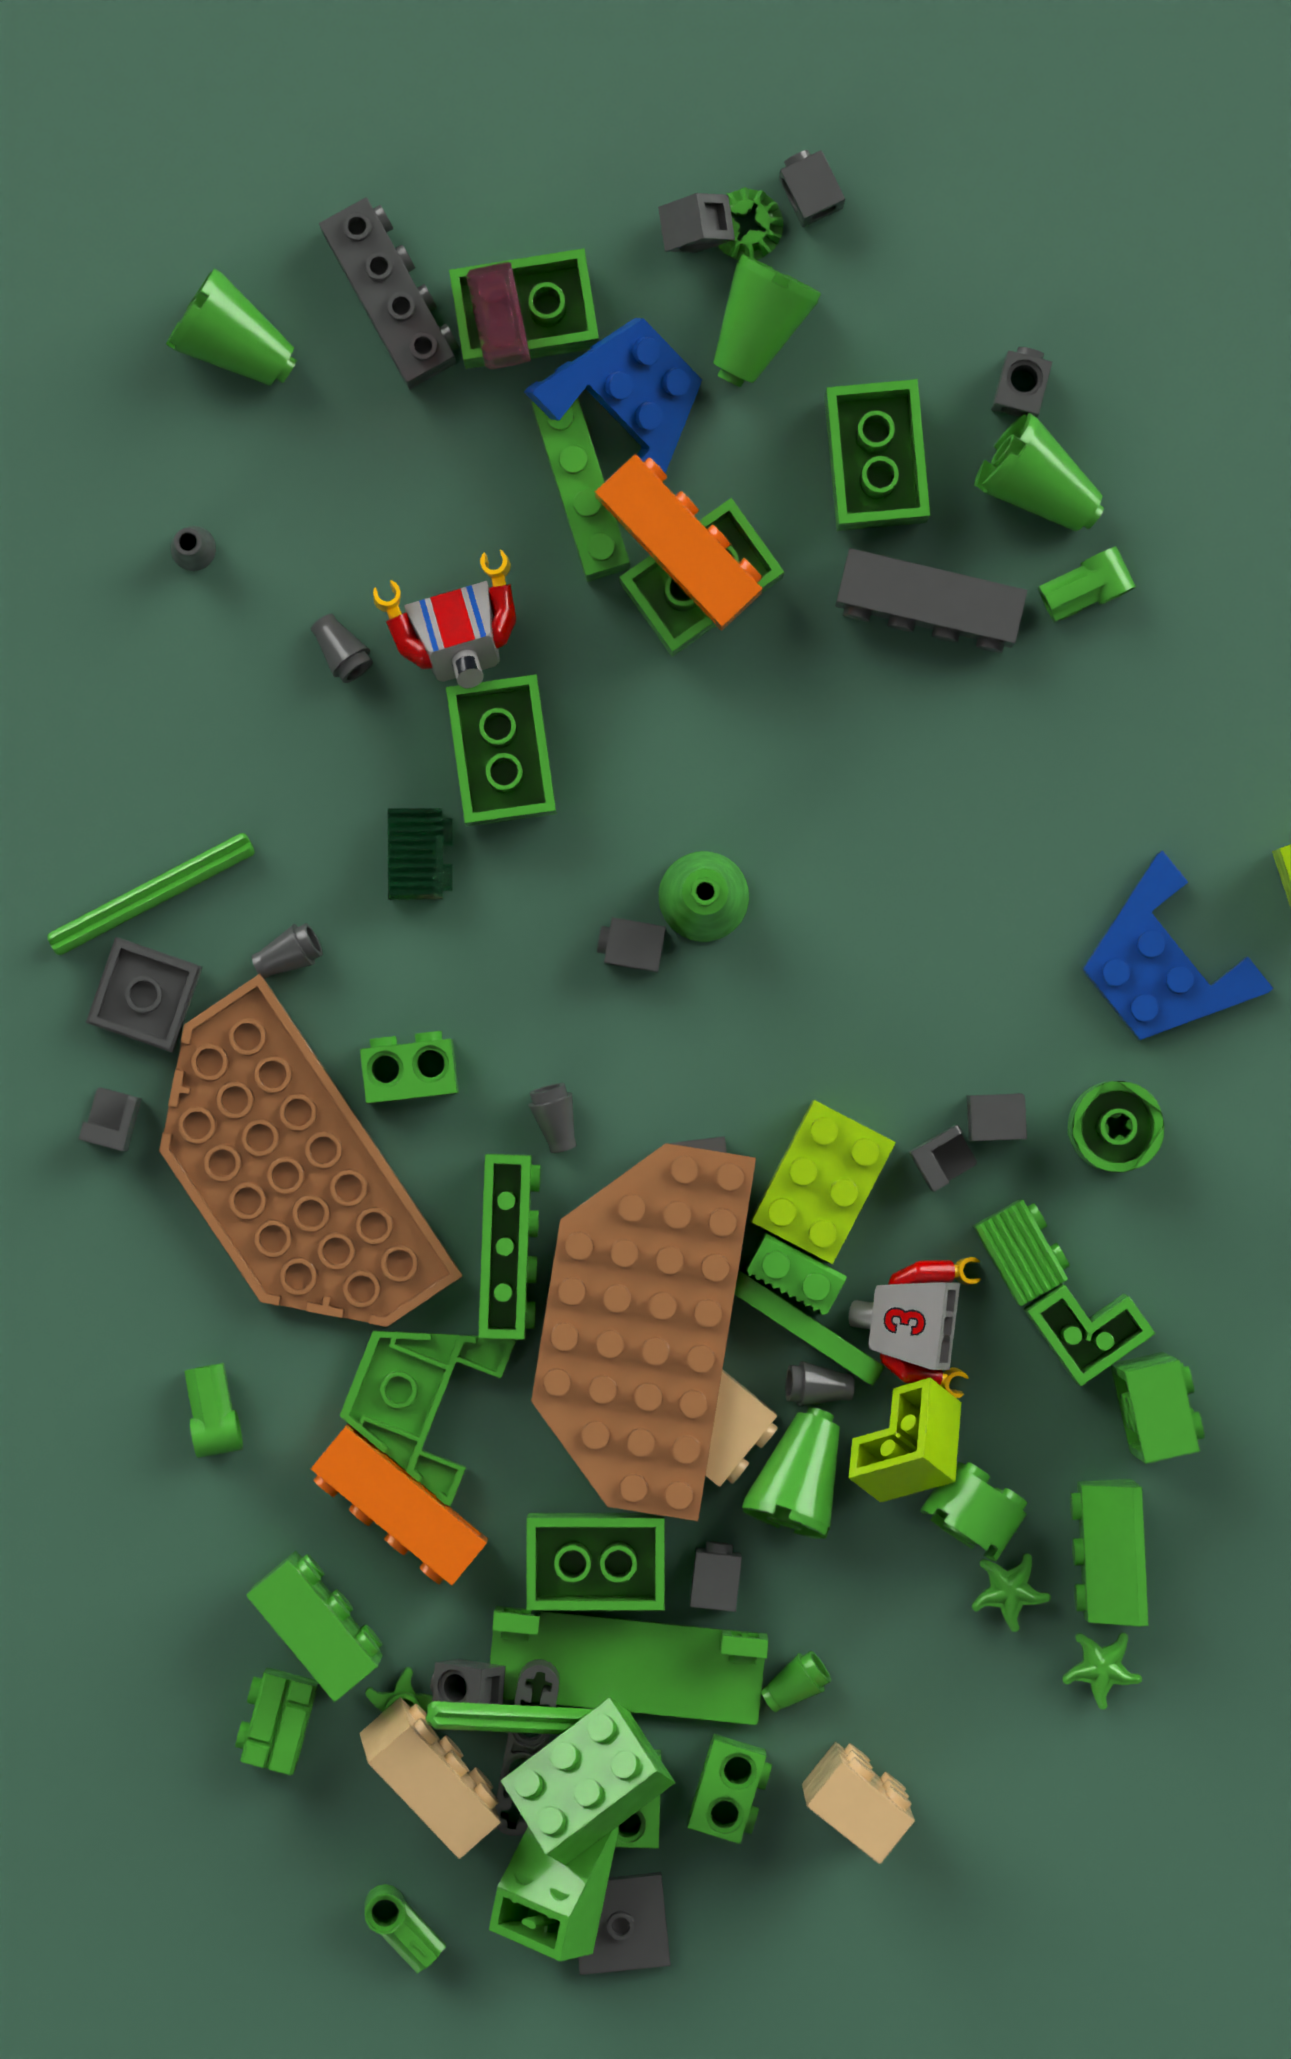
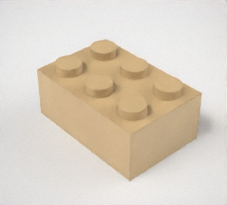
(431, 1776)
(859, 1802)

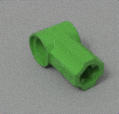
(1097, 580)
(214, 1422)
(405, 1930)

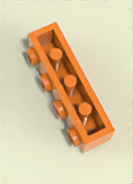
(679, 542)
(399, 1505)

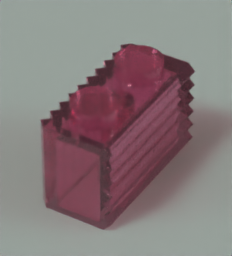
(498, 315)

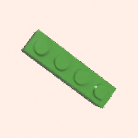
(577, 479)

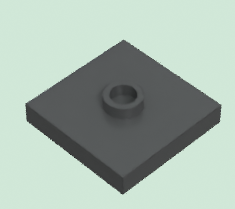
(144, 994)
(630, 1927)

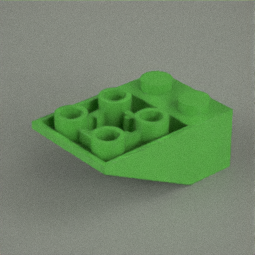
(552, 1903)

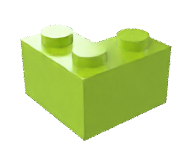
(916, 1448)

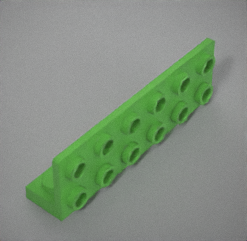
(635, 1663)

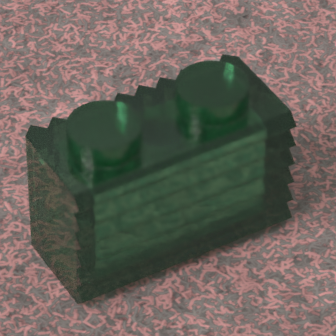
(417, 854)

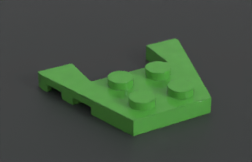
(402, 1389)

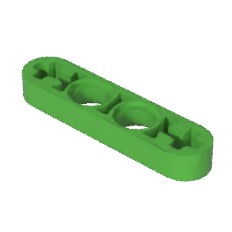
(808, 1328)

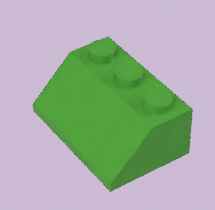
(1110, 1552)

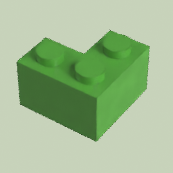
(1085, 1343)

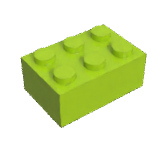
(822, 1181)

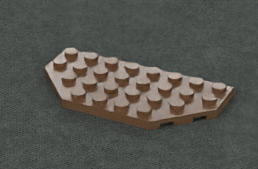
(293, 1170)
(645, 1326)

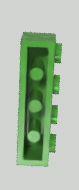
(505, 1246)

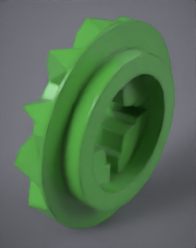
(768, 217)

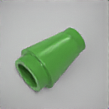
(797, 1681)

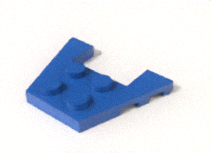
(636, 382)
(1149, 974)

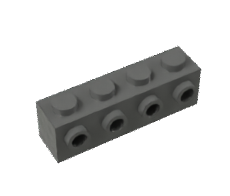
(388, 292)
(930, 599)

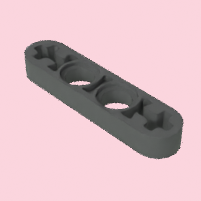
(520, 1745)

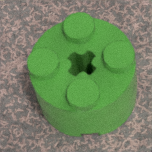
(1141, 1121)
(976, 1511)

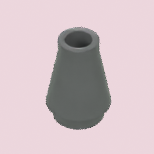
(200, 556)
(342, 650)
(289, 951)
(554, 1114)
(816, 1385)

